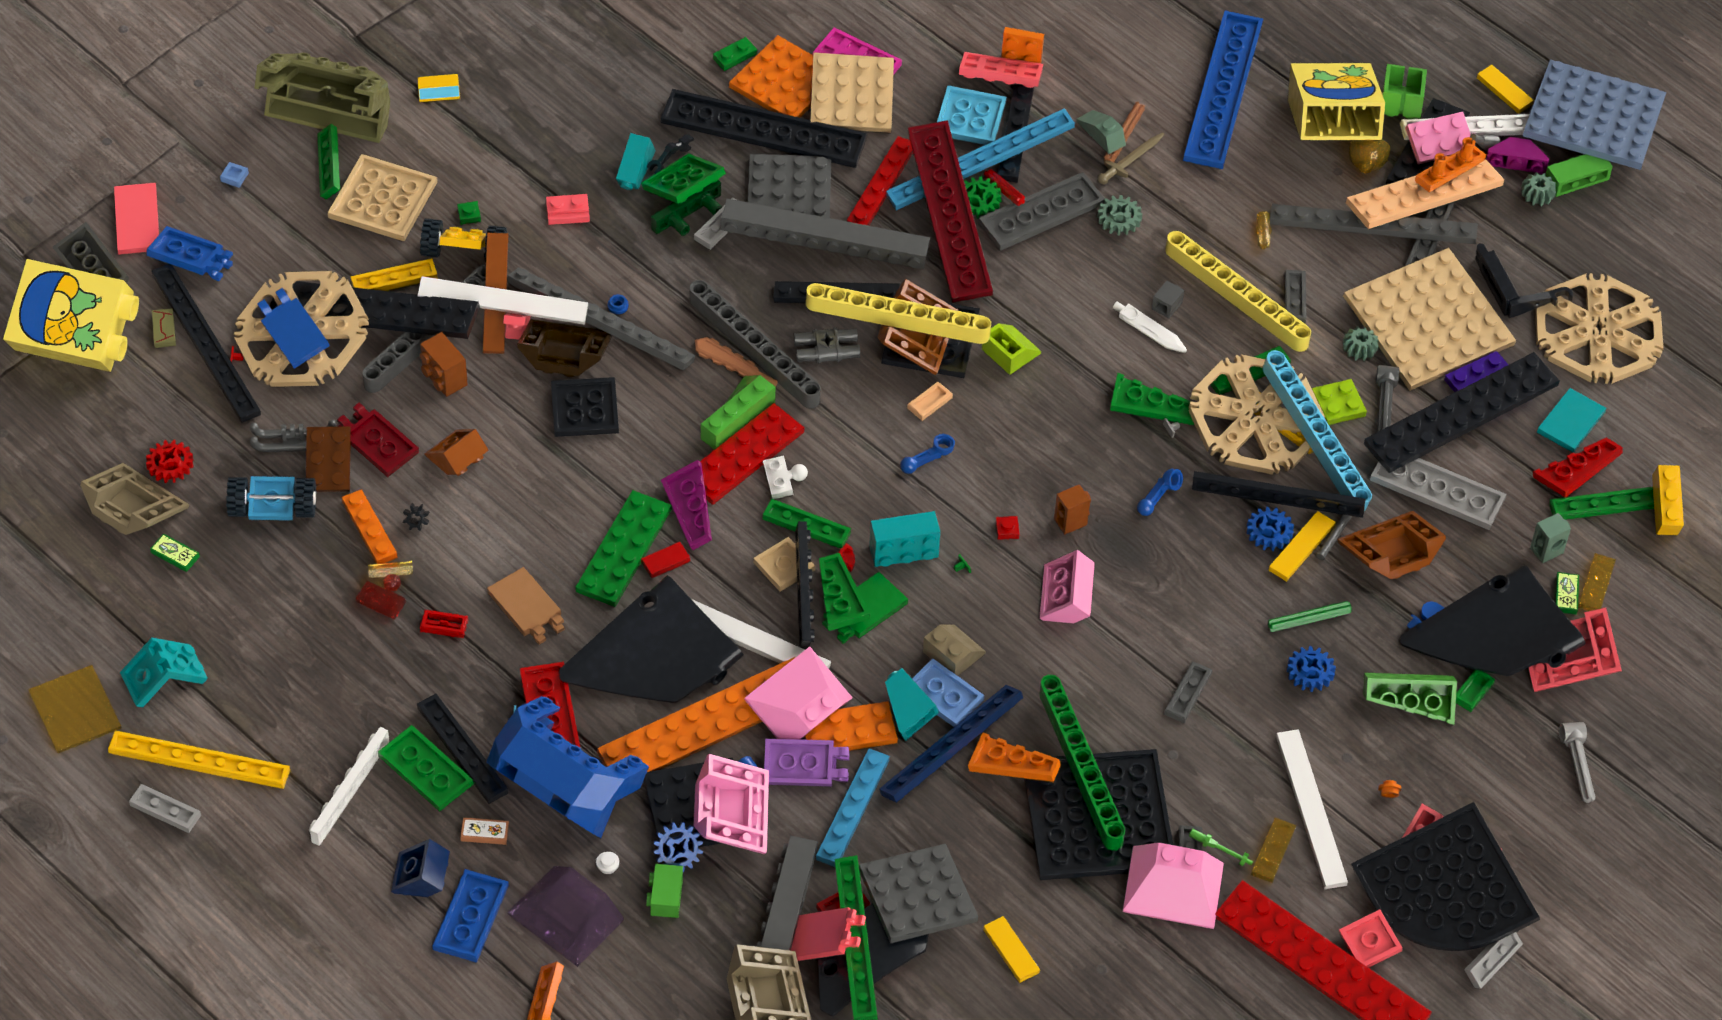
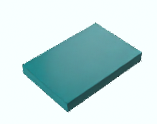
(1571, 420)

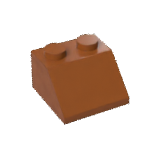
(458, 451)

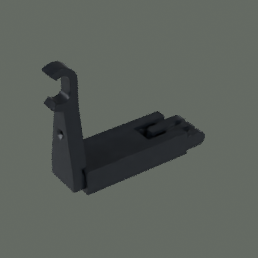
(1504, 291)

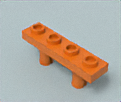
(1449, 167)

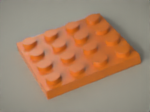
(778, 78)

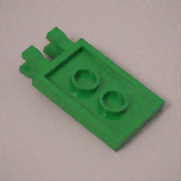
(882, 602)

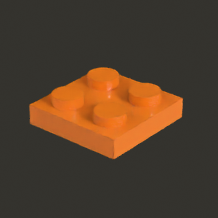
(1022, 45)

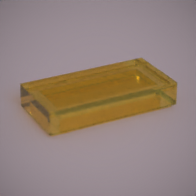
(385, 569)

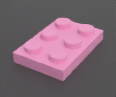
(1437, 136)

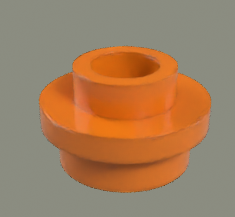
(1389, 789)

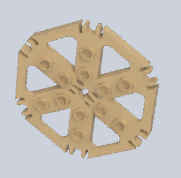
(317, 307)
(1612, 334)
(1235, 409)

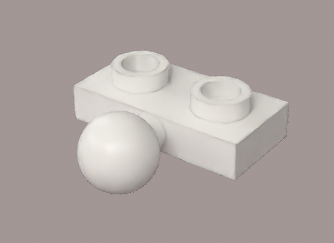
(779, 476)

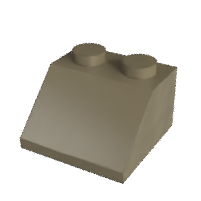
(952, 648)

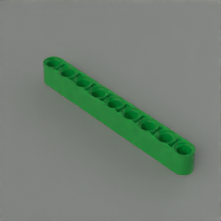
(1082, 770)

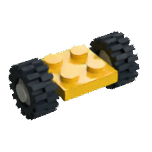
(433, 237)

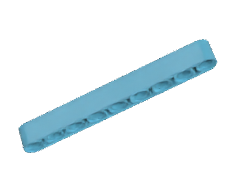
(1315, 421)

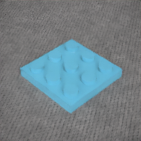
(972, 114)

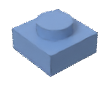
(234, 174)

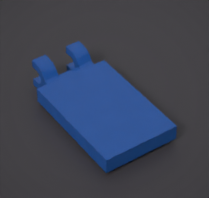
(190, 253)
(293, 329)

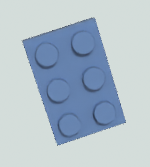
(948, 691)

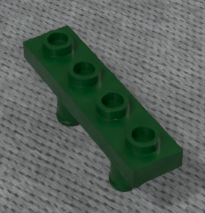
(674, 214)

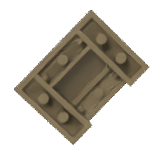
(129, 499)
(766, 985)

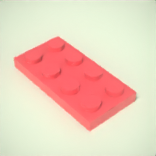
(1001, 69)

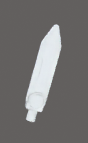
(1149, 327)

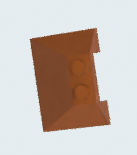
(918, 347)
(1396, 545)

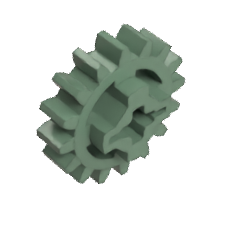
(1119, 215)

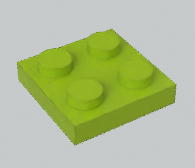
(1340, 401)

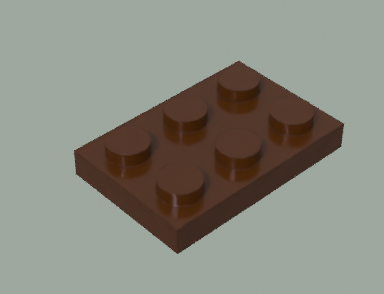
(329, 458)

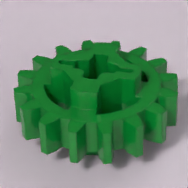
(980, 196)

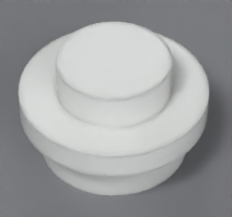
(607, 862)

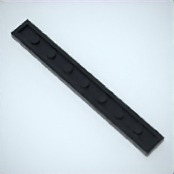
(1278, 494)

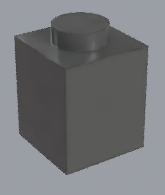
(1168, 299)

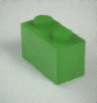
(666, 890)

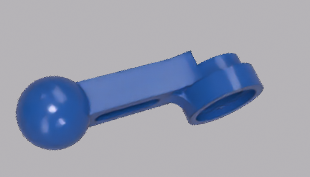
(910, 464)
(1146, 506)

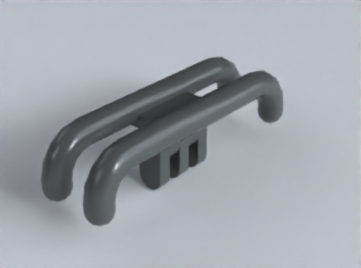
(292, 438)

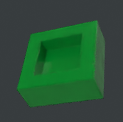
(469, 212)

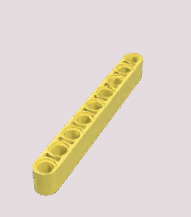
(1238, 291)
(898, 313)

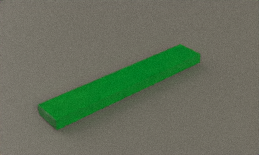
(1603, 503)

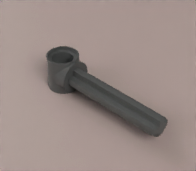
(1387, 379)

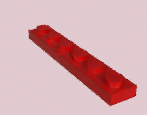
(881, 182)

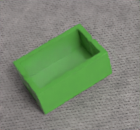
(1404, 99)

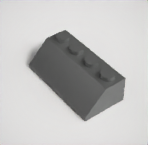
(86, 253)

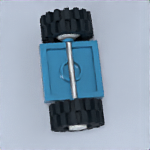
(271, 497)

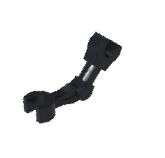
(671, 149)

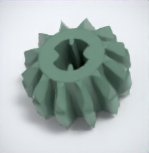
(1538, 189)
(1360, 343)

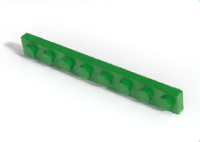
(857, 958)

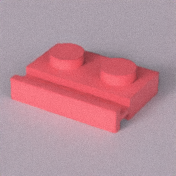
(567, 209)

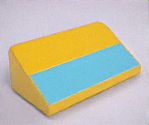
(438, 88)

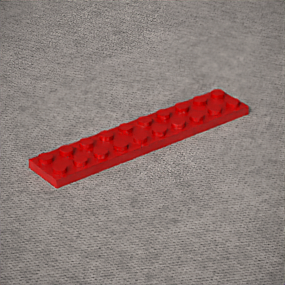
(1315, 958)

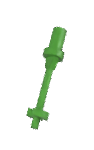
(1208, 841)

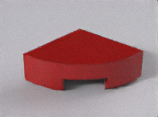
(848, 556)

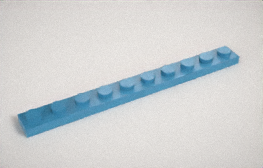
(990, 154)

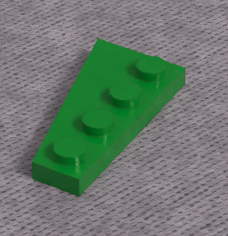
(1140, 400)
(841, 596)

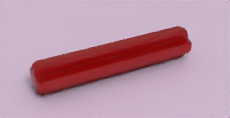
(1006, 188)

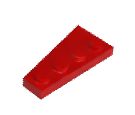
(1578, 467)

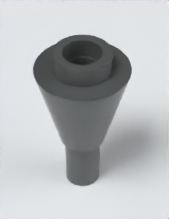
(1485, 141)

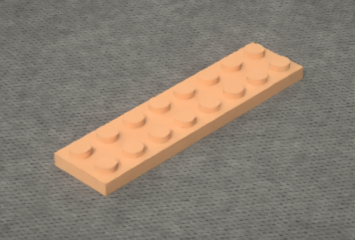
(1409, 198)

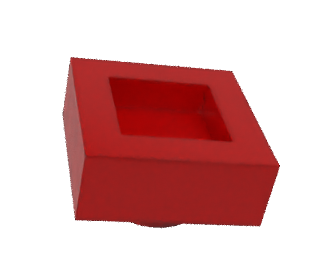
(1007, 527)

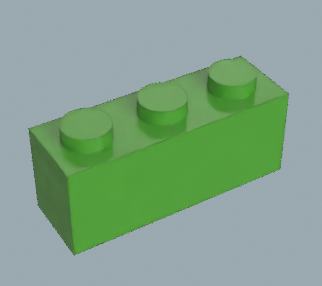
(1578, 173)

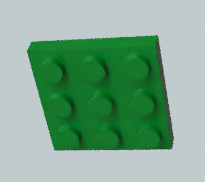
(683, 178)

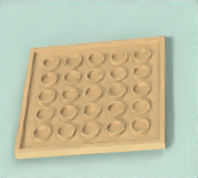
(1429, 318)

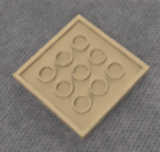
(852, 91)
(382, 197)

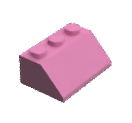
(1067, 588)

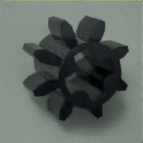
(418, 511)

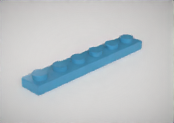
(852, 807)

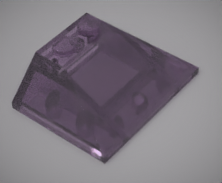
(568, 913)

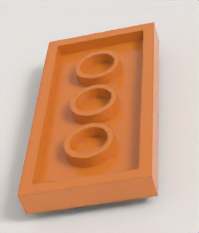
(857, 727)

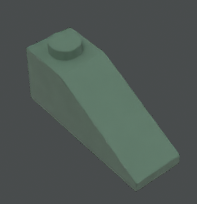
(1103, 130)

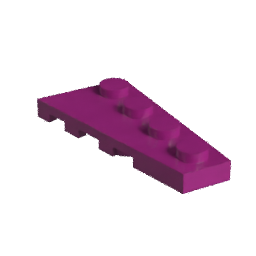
(688, 498)

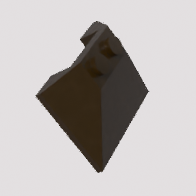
(562, 347)

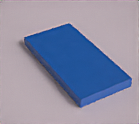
(470, 915)

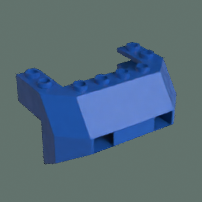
(561, 771)

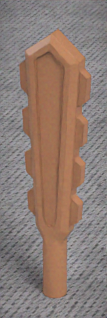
(724, 356)

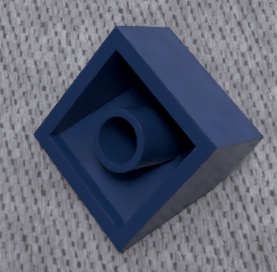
(421, 869)

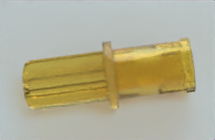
(1263, 229)

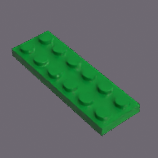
(623, 548)

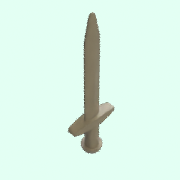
(1118, 168)

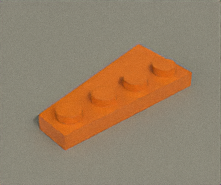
(1003, 759)

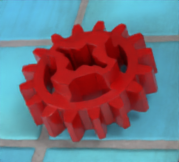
(169, 461)

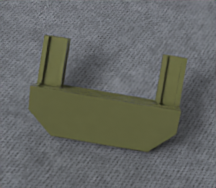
(325, 93)

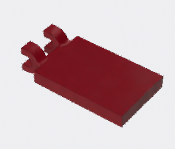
(379, 440)

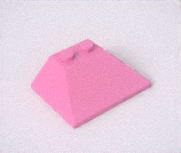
(798, 697)
(732, 803)
(1173, 884)

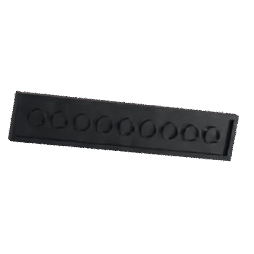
(763, 128)
(402, 310)
(1461, 412)

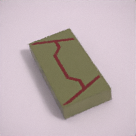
(163, 328)

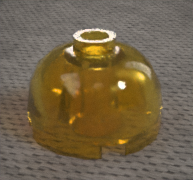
(1369, 154)

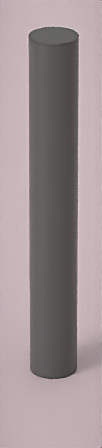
(1333, 537)

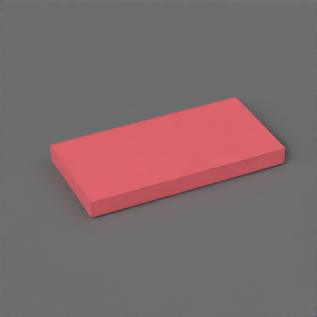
(136, 217)

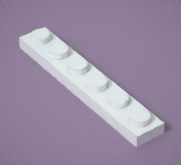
(352, 781)

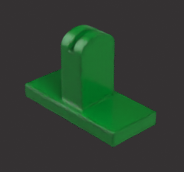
(963, 564)

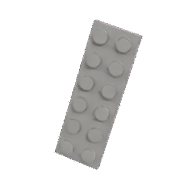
(1443, 491)

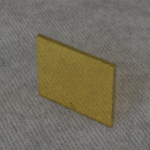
(74, 709)

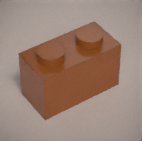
(1072, 509)

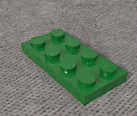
(425, 768)

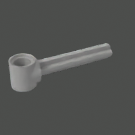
(1574, 736)

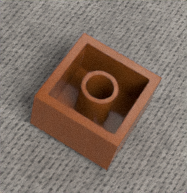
(443, 364)

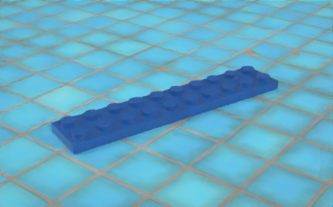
(1223, 90)

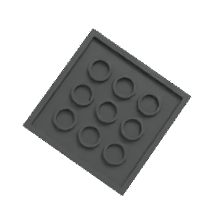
(791, 183)
(918, 893)

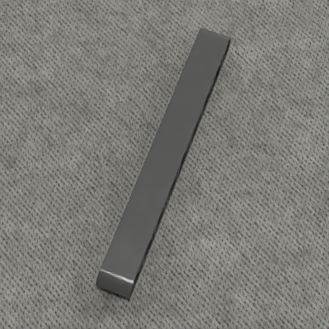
(755, 344)
(404, 349)

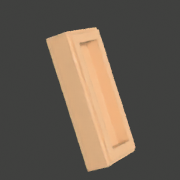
(929, 401)

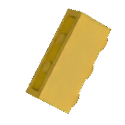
(1667, 500)

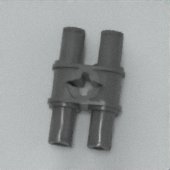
(821, 339)

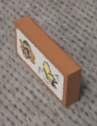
(484, 831)

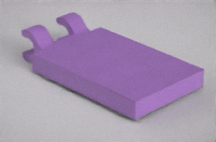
(804, 762)

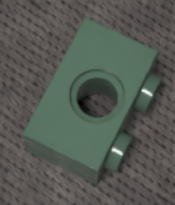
(1550, 537)

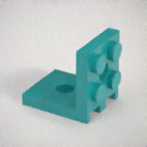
(161, 661)

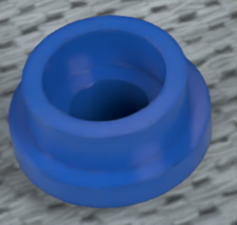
(617, 300)

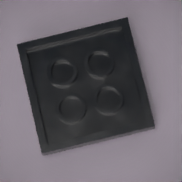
(584, 407)

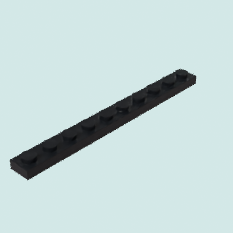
(206, 343)

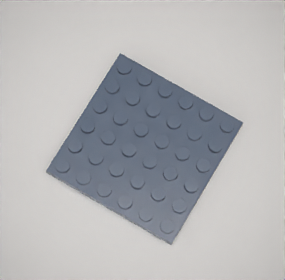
(1594, 114)

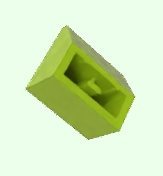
(1009, 348)

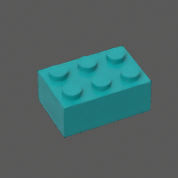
(904, 539)

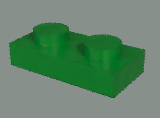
(735, 54)

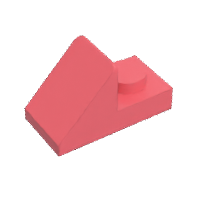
(515, 325)

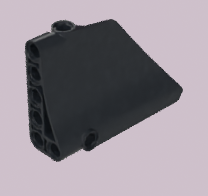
(1498, 628)
(655, 649)

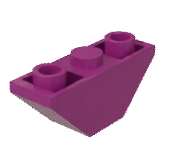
(1518, 155)

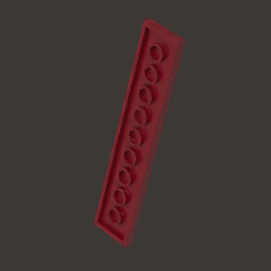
(950, 211)

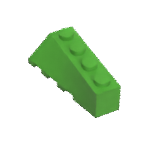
(746, 402)
(1414, 693)

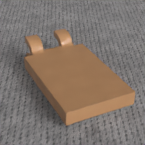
(526, 604)

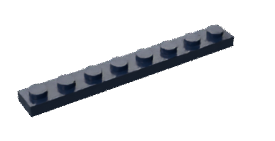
(951, 743)

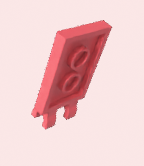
(826, 933)

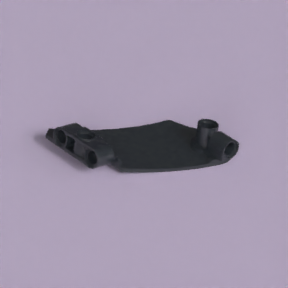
(884, 959)

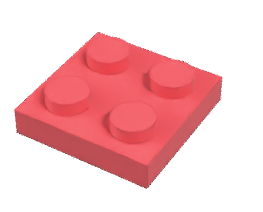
(1371, 939)

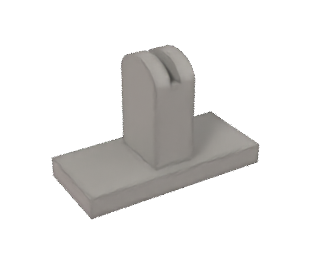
(1171, 427)

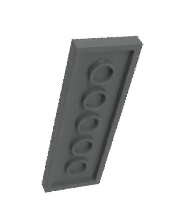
(1041, 211)

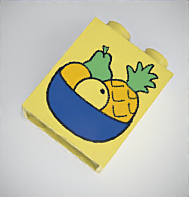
(1336, 101)
(71, 315)

